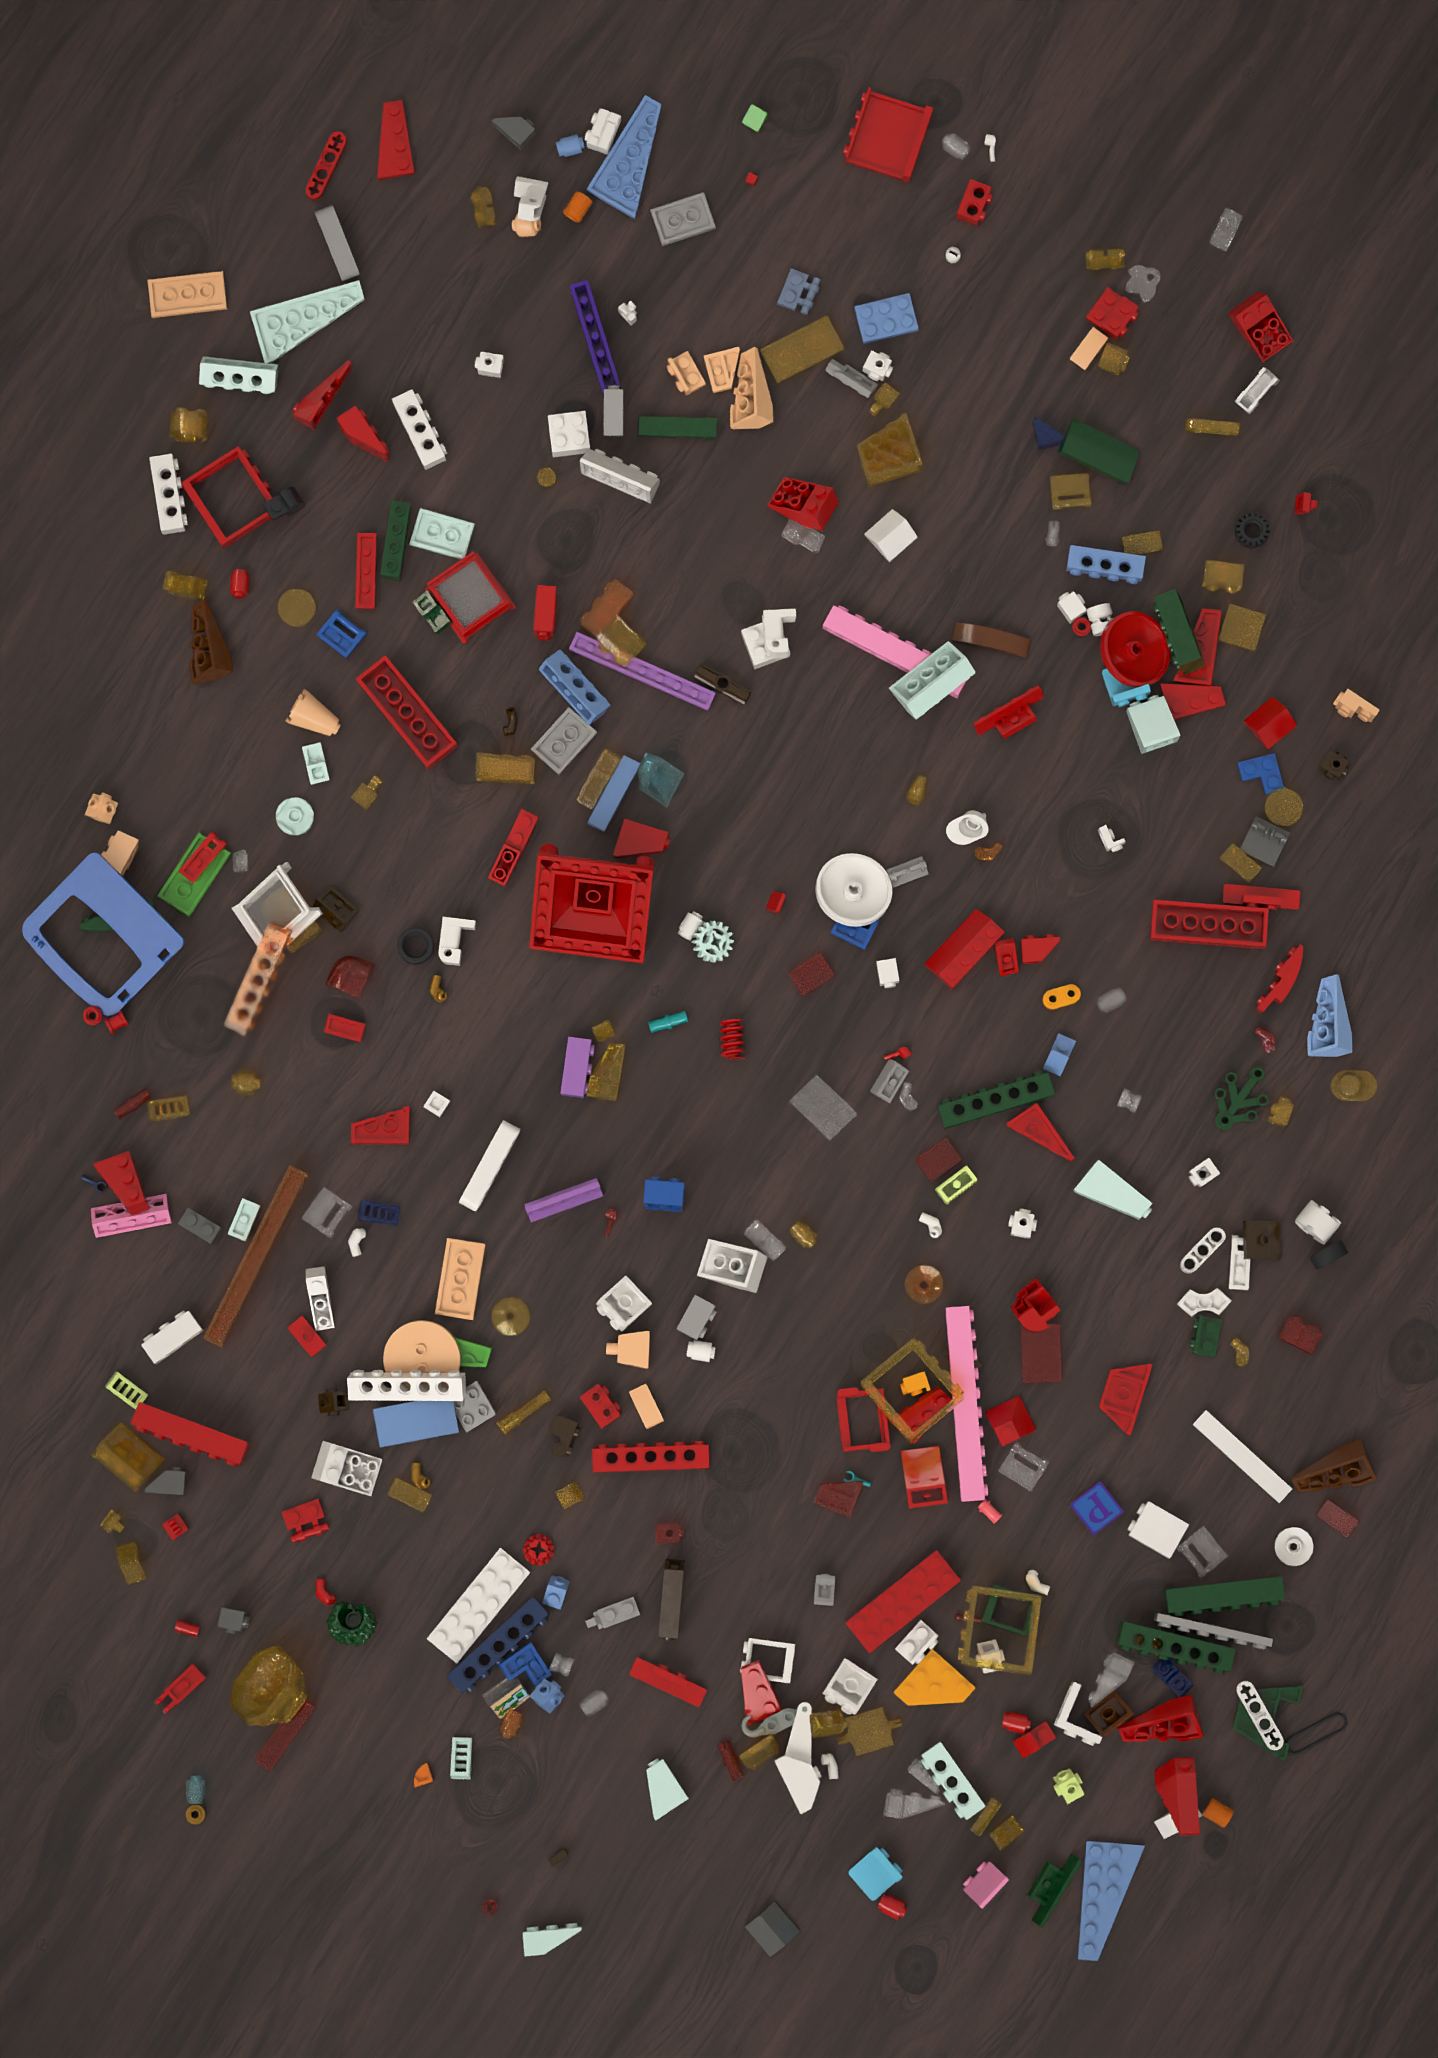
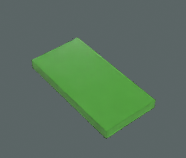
(180, 891)

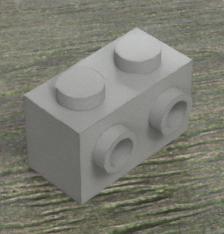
(696, 1318)

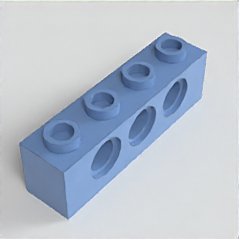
(1097, 556)
(574, 687)

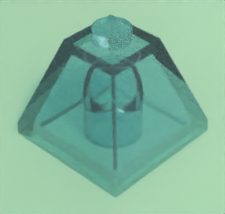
(658, 778)

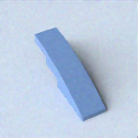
(613, 793)

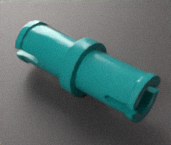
(668, 1021)

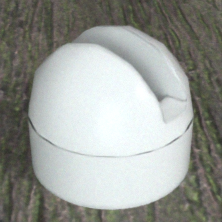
(952, 258)

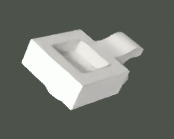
(628, 312)

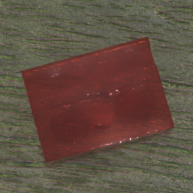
(811, 974)
(938, 1159)

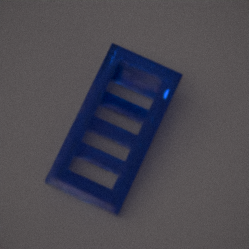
(361, 1212)

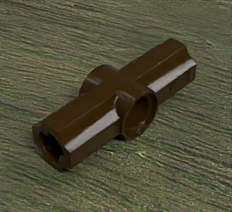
(733, 690)

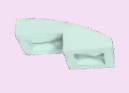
(315, 763)

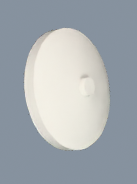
(853, 889)

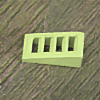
(113, 1380)

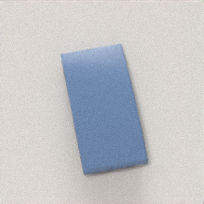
(414, 1421)

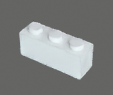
(171, 1336)

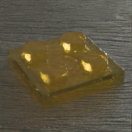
(1242, 627)

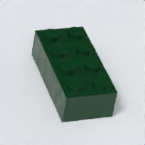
(1179, 632)

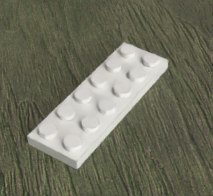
(478, 1605)

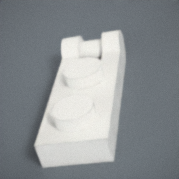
(1238, 1266)

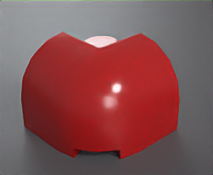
(1034, 1306)

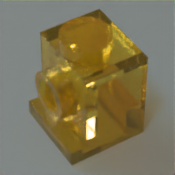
(1281, 1112)

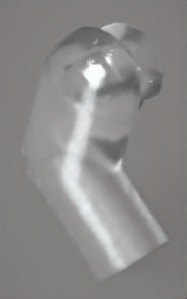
(905, 1097)

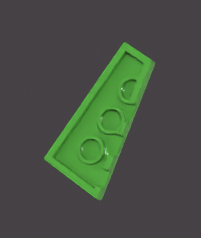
(473, 1354)

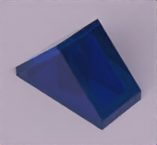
(1046, 435)

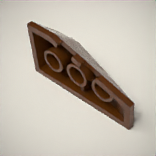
(210, 653)
(1341, 1467)

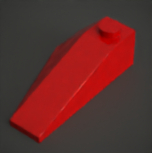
(315, 404)
(1170, 1720)
(1179, 1793)

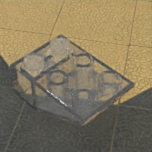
(823, 1108)

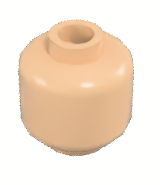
(526, 228)

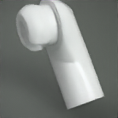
(933, 1224)
(832, 1765)

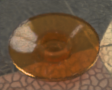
(931, 1277)

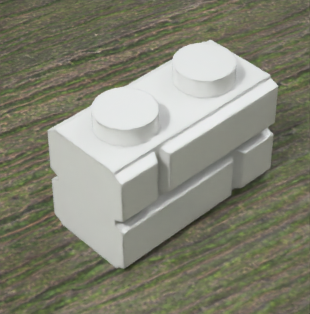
(603, 131)

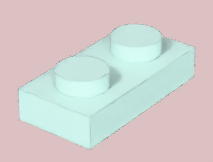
(244, 1219)

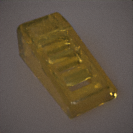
(153, 1117)

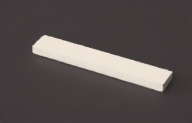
(1242, 1456)

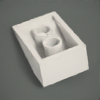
(732, 1265)

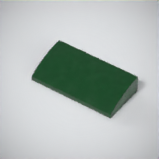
(1099, 451)

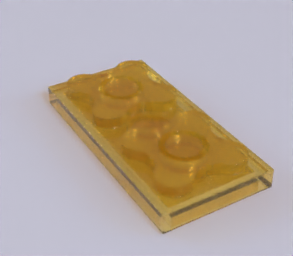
(802, 349)

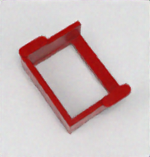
(841, 1397)

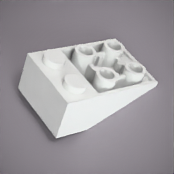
(346, 1468)

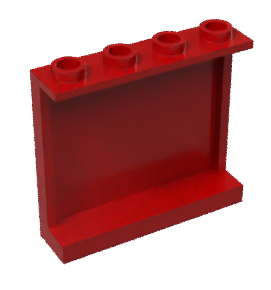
(887, 135)

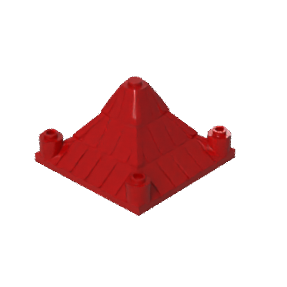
(591, 906)

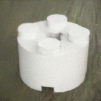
(1317, 1222)

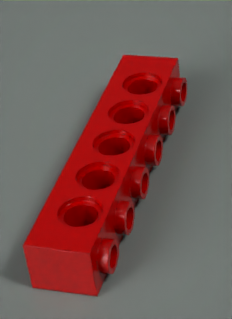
(700, 1461)

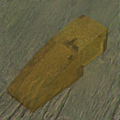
(599, 778)

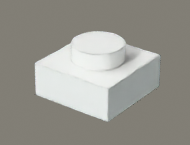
(436, 1104)

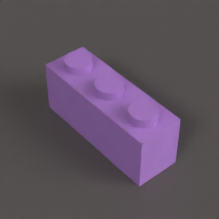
(577, 1067)

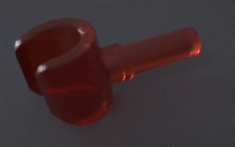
(611, 1215)

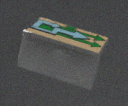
(506, 1696)

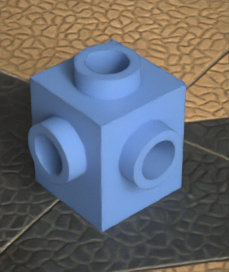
(547, 1695)

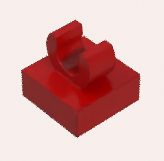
(1304, 504)
(175, 1526)

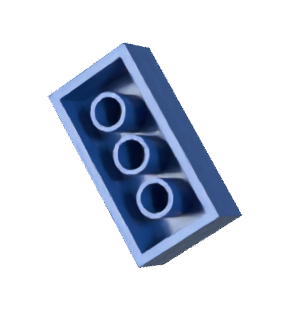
(664, 1194)

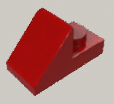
(1006, 957)
(1034, 1739)

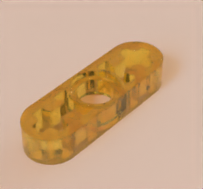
(1212, 426)

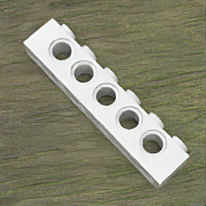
(359, 1391)

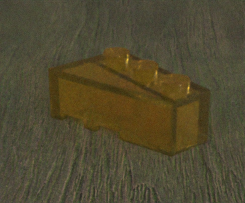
(505, 768)

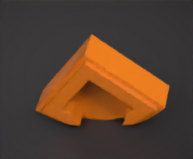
(423, 1776)

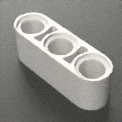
(1209, 1244)

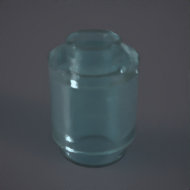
(195, 1790)

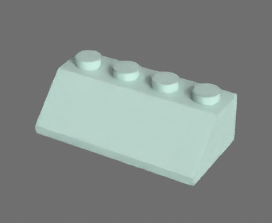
(932, 680)

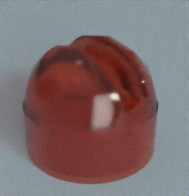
(485, 1907)

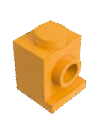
(915, 1384)

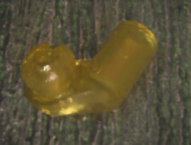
(1242, 1352)

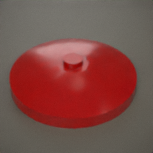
(1135, 649)

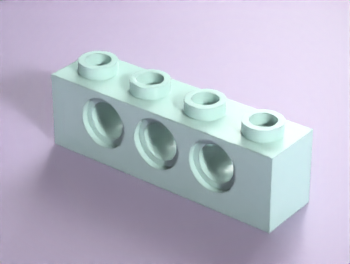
(247, 369)
(974, 1802)

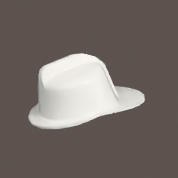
(967, 828)

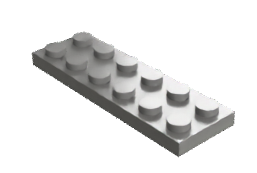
(1219, 1632)

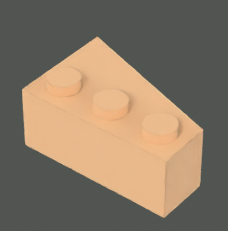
(121, 851)

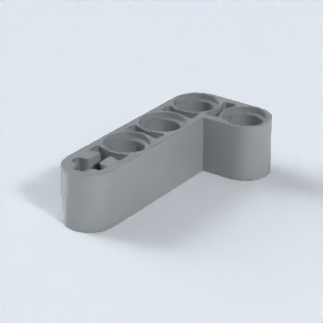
(337, 242)

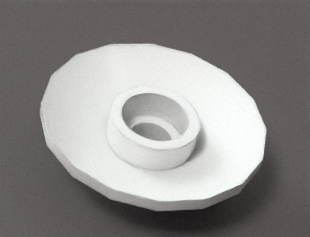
(1301, 1539)

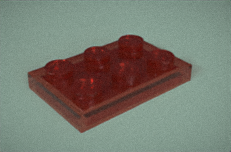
(1041, 1355)

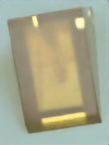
(130, 1563)
(1005, 1832)

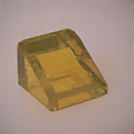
(603, 1031)

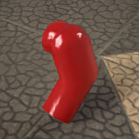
(322, 1594)

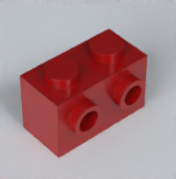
(600, 1405)

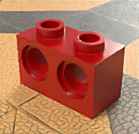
(970, 201)

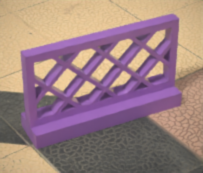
(563, 1200)

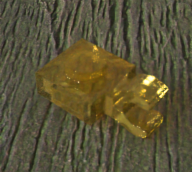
(884, 397)
(365, 794)

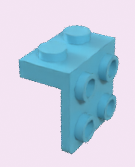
(1122, 694)
(875, 1873)

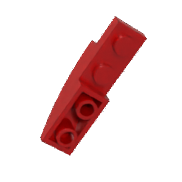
(513, 847)
(1287, 974)

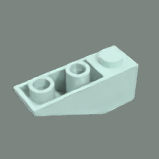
(542, 1941)

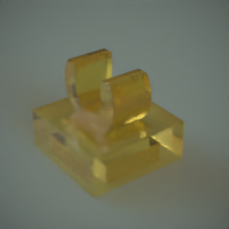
(111, 1522)

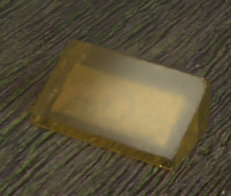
(827, 1723)

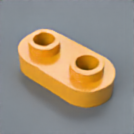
(1062, 997)

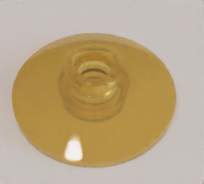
(518, 1323)

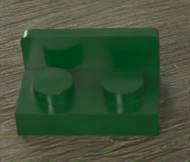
(1206, 1336)

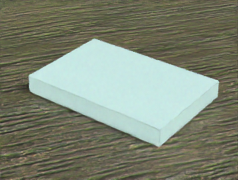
(442, 534)

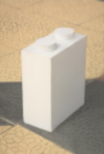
(1157, 1529)

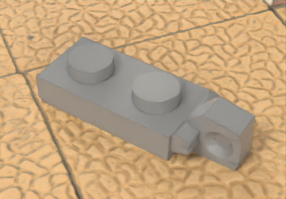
(852, 377)
(614, 1614)

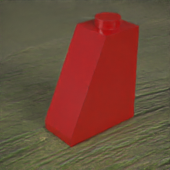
(640, 840)

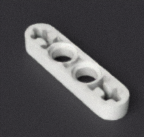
(1261, 1714)

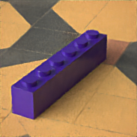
(594, 335)

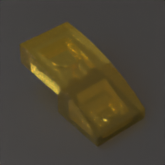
(409, 1494)

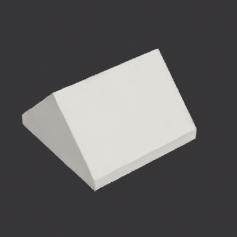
(891, 535)

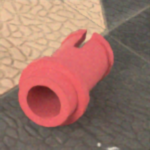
(989, 1511)

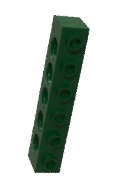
(1040, 1079)
(1224, 1654)

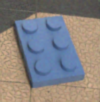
(886, 318)

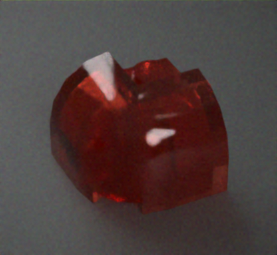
(350, 975)

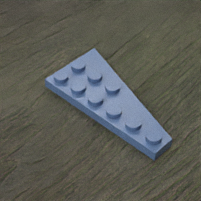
(625, 167)
(1105, 1882)

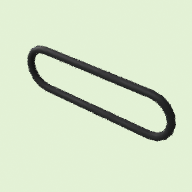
(1321, 1740)

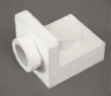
(1107, 838)

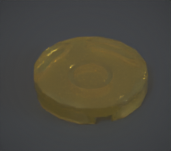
(296, 607)
(1283, 807)

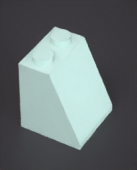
(1152, 724)

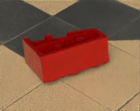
(123, 1179)

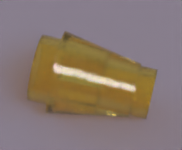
(916, 792)

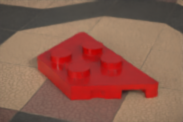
(1124, 1395)

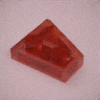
(839, 1496)

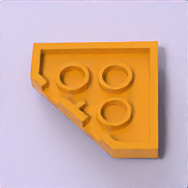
(934, 1683)

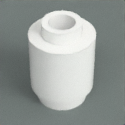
(689, 925)
(700, 1351)

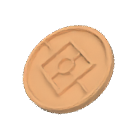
(422, 1347)

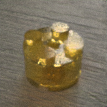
(188, 425)

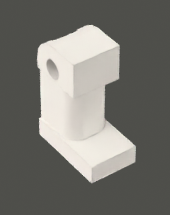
(532, 198)
(1256, 390)
(773, 631)
(451, 937)

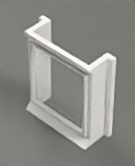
(275, 901)

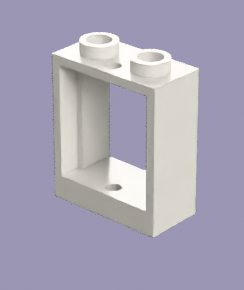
(788, 1658)

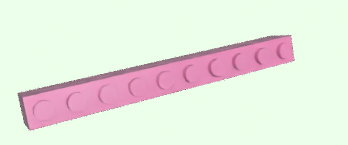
(966, 1413)

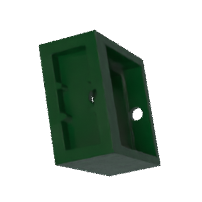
(986, 1619)

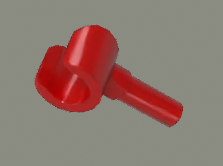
(904, 1052)

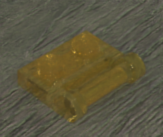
(1070, 485)

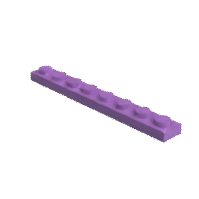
(645, 673)

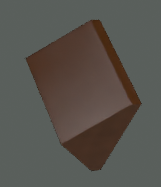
(1108, 1714)

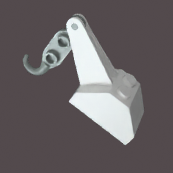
(796, 1763)

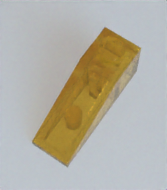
(606, 1075)

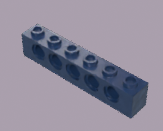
(458, 1675)

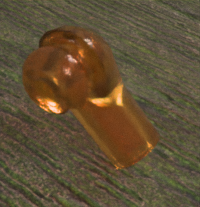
(988, 854)

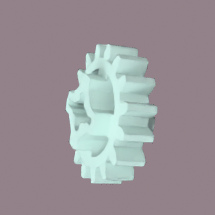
(719, 944)

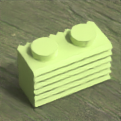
(956, 1184)

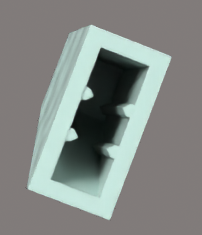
(663, 1788)

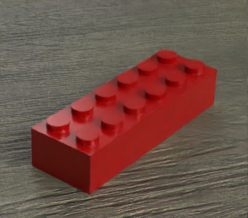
(406, 712)
(1209, 924)
(190, 1433)
(902, 1601)

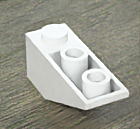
(319, 1298)

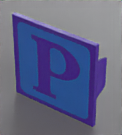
(1096, 1508)

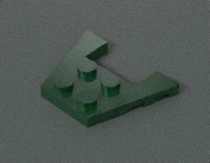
(1270, 1698)

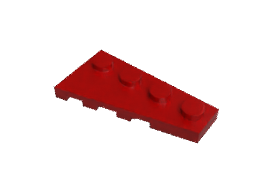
(1207, 636)

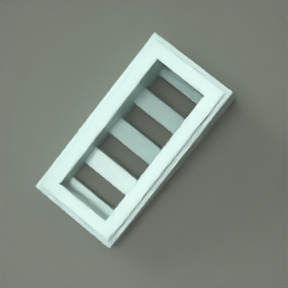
(461, 1741)

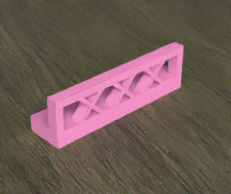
(118, 1223)

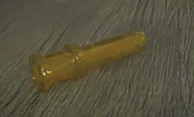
(514, 1418)

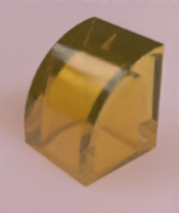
(569, 1495)

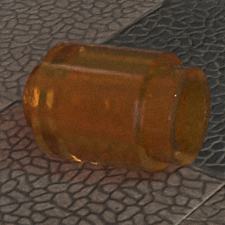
(511, 1724)

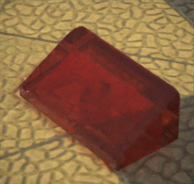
(1337, 1518)

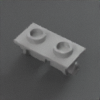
(907, 871)

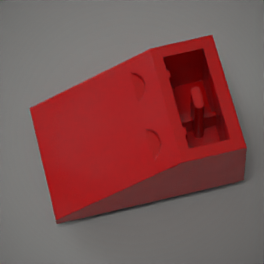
(1260, 326)
(358, 432)
(804, 502)
(924, 1477)

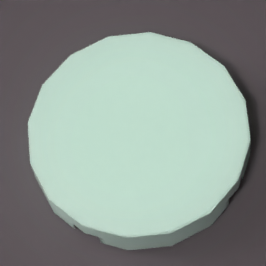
(294, 816)

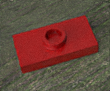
(344, 1028)
(306, 1336)

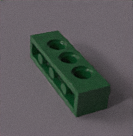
(396, 540)

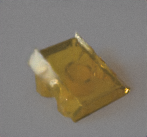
(620, 641)
(760, 1752)

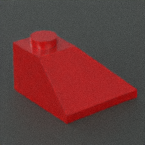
(1010, 1421)

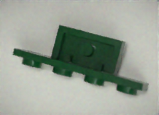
(1050, 1887)

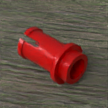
(187, 1628)

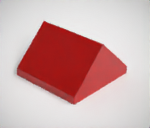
(1270, 722)

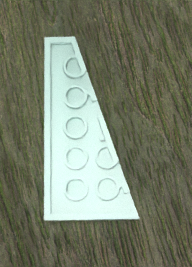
(295, 320)

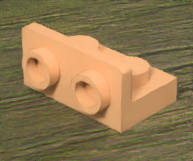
(686, 373)

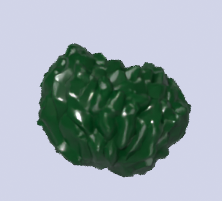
(351, 1624)

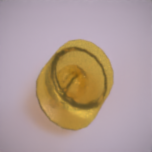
(1354, 1085)

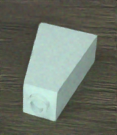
(1112, 1191)

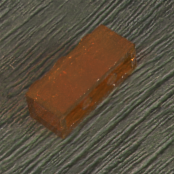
(605, 608)

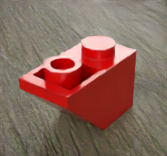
(1035, 949)

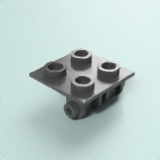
(1264, 841)

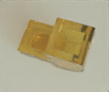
(184, 586)

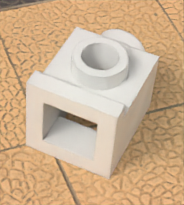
(1210, 1170)

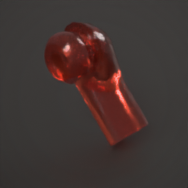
(1267, 1039)

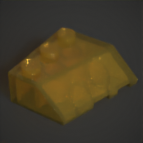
(890, 453)

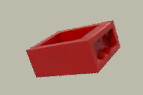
(545, 612)

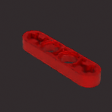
(327, 166)

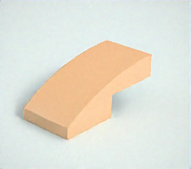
(1089, 348)
(646, 1406)

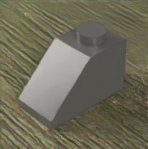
(515, 130)
(169, 1482)

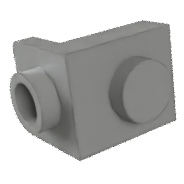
(824, 1589)

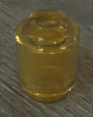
(803, 1235)

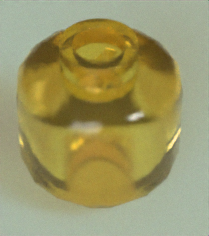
(245, 1082)

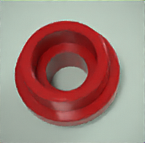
(1081, 620)
(86, 1015)

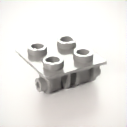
(474, 1408)

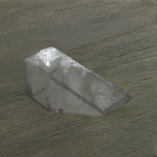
(1115, 1674)
(904, 1806)

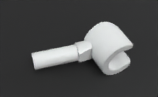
(990, 140)

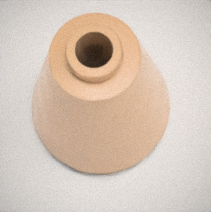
(312, 715)

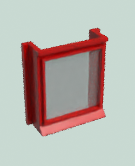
(469, 595)

